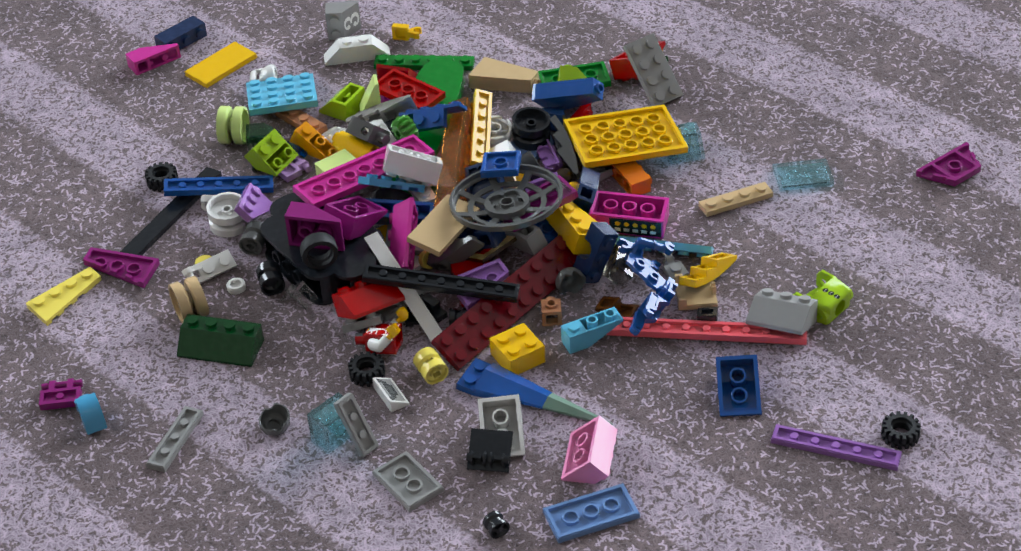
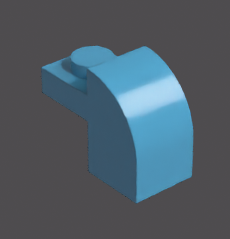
(90, 413)

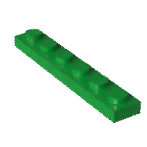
(416, 62)

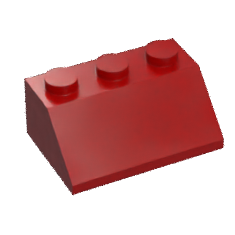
(365, 299)

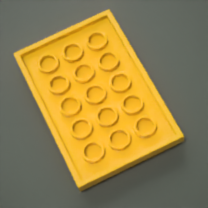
(625, 136)

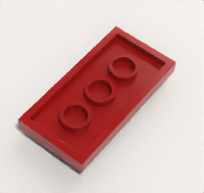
(398, 84)

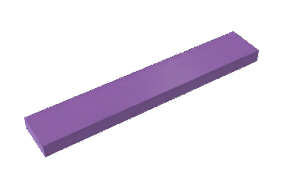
(836, 447)

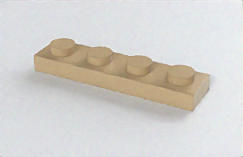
(735, 199)

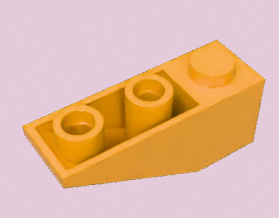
(312, 141)

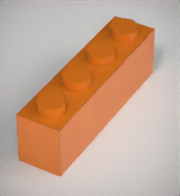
(631, 177)

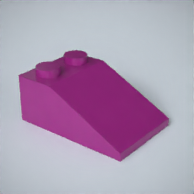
(356, 215)
(305, 219)

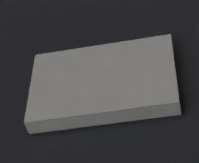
(408, 481)

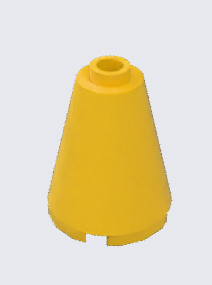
(353, 144)

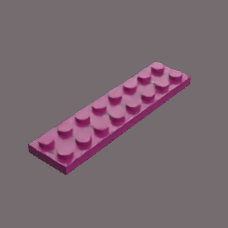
(344, 178)

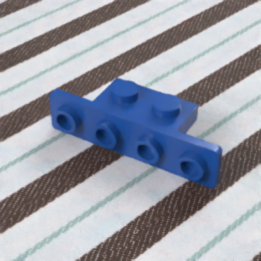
(433, 117)

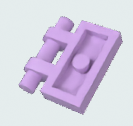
(295, 169)

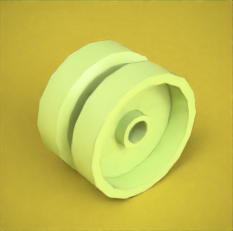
(232, 124)

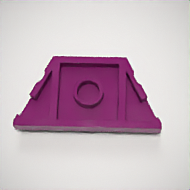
(951, 167)

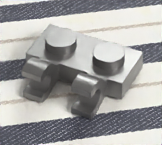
(360, 323)

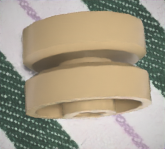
(189, 298)

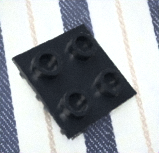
(489, 450)

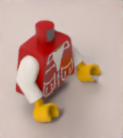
(384, 337)

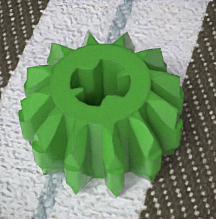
(404, 127)

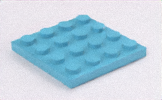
(281, 94)

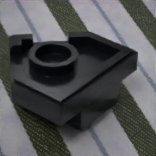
(433, 306)

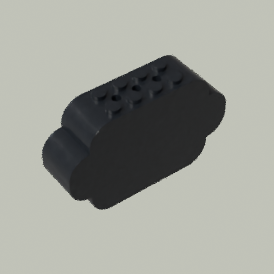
(323, 282)

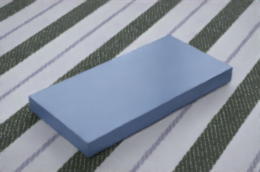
(591, 513)

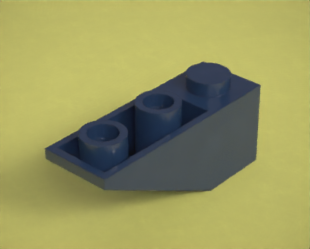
(587, 188)

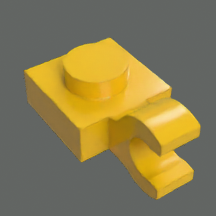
(402, 32)

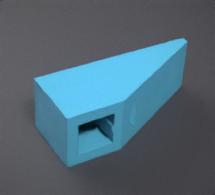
(589, 329)

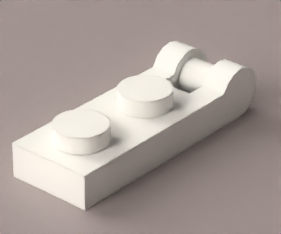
(211, 267)

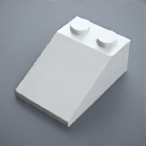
(505, 415)

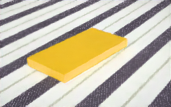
(220, 64)

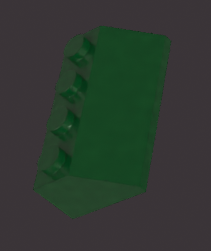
(219, 340)

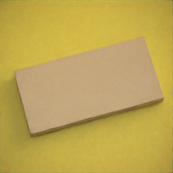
(439, 227)

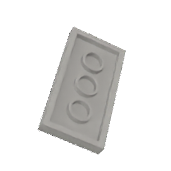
(653, 70)

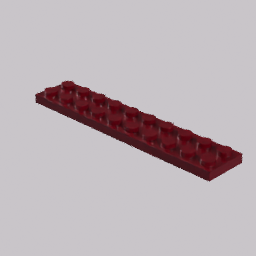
(487, 318)

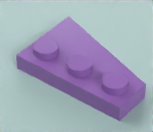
(252, 203)
(493, 271)

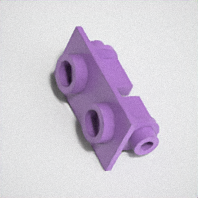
(549, 157)

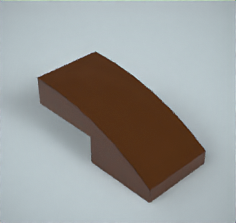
(625, 310)

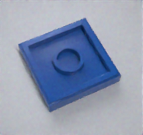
(500, 164)

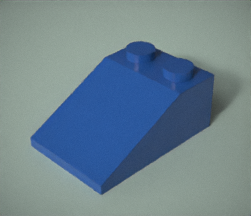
(738, 385)

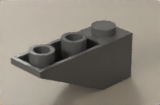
(457, 252)

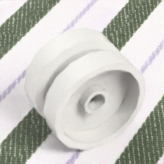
(222, 217)

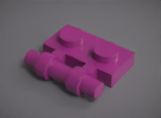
(60, 394)

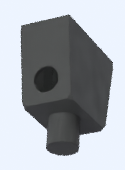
(375, 135)

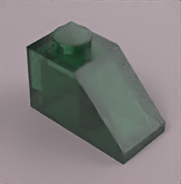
(257, 131)

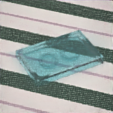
(802, 174)

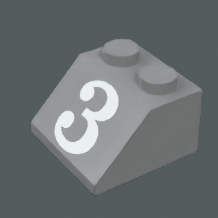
(342, 19)

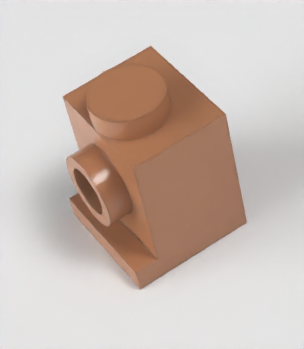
(551, 306)

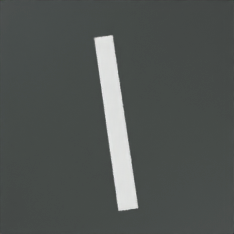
(412, 298)

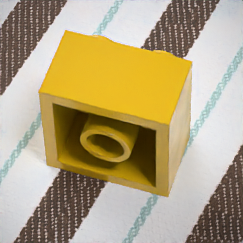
(517, 349)

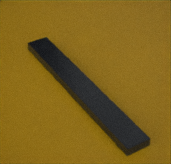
(165, 219)
(441, 283)

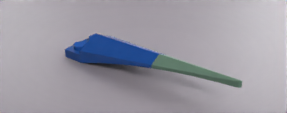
(493, 380)

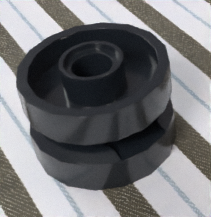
(530, 128)

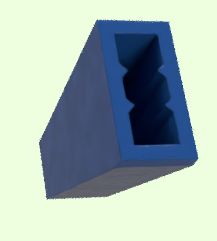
(568, 93)

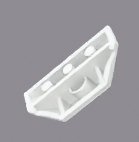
(355, 49)

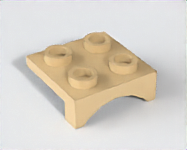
(694, 298)

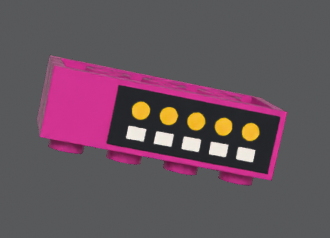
(632, 213)

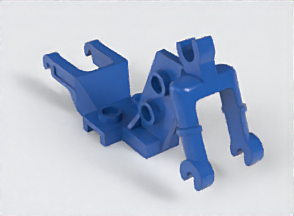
(647, 270)

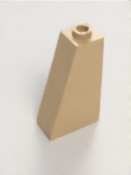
(502, 76)

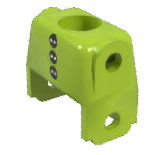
(832, 297)

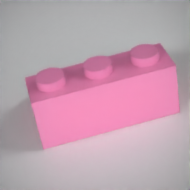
(590, 452)

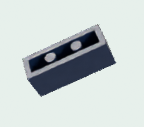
(183, 33)

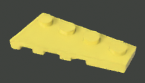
(56, 299)

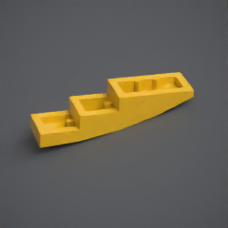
(710, 268)

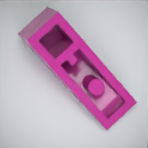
(151, 57)

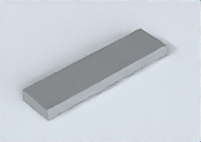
(174, 439)

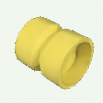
(430, 365)

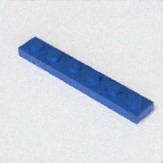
(216, 185)

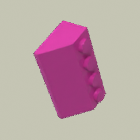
(403, 221)

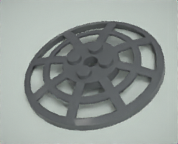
(506, 203)

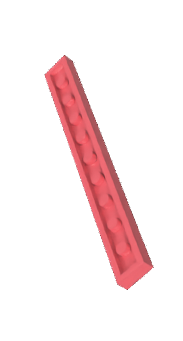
(709, 331)

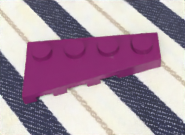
(125, 266)

